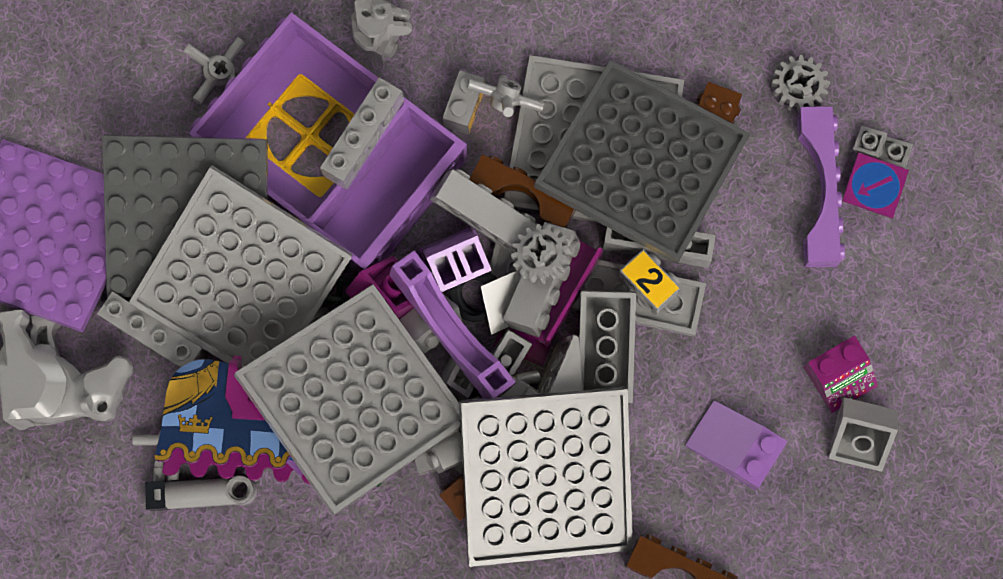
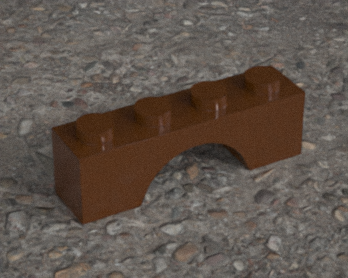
(503, 179)
(651, 558)

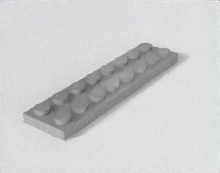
(677, 316)

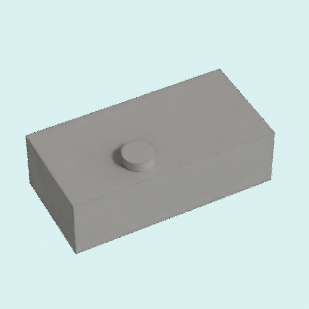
(607, 340)

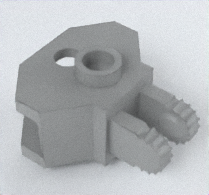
(377, 22)

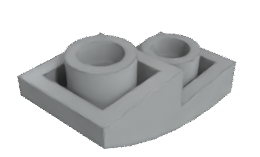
(879, 146)

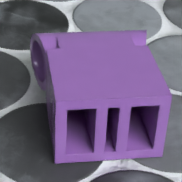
(455, 258)

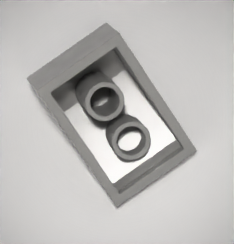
(563, 368)

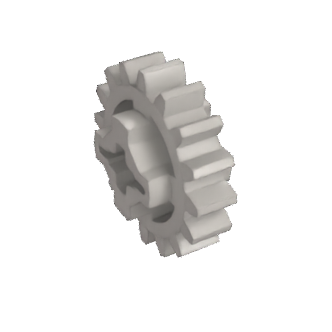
(805, 73)
(550, 258)

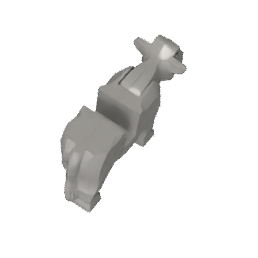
(46, 388)

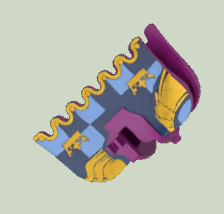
(217, 424)

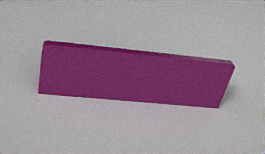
(580, 271)

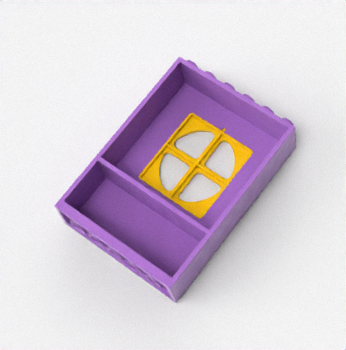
(394, 180)

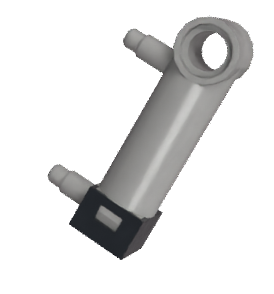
(194, 493)

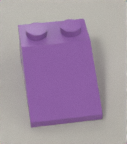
(736, 444)

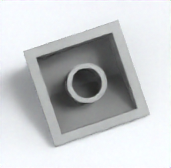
(863, 434)

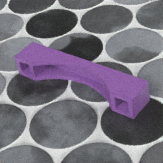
(816, 134)
(425, 296)

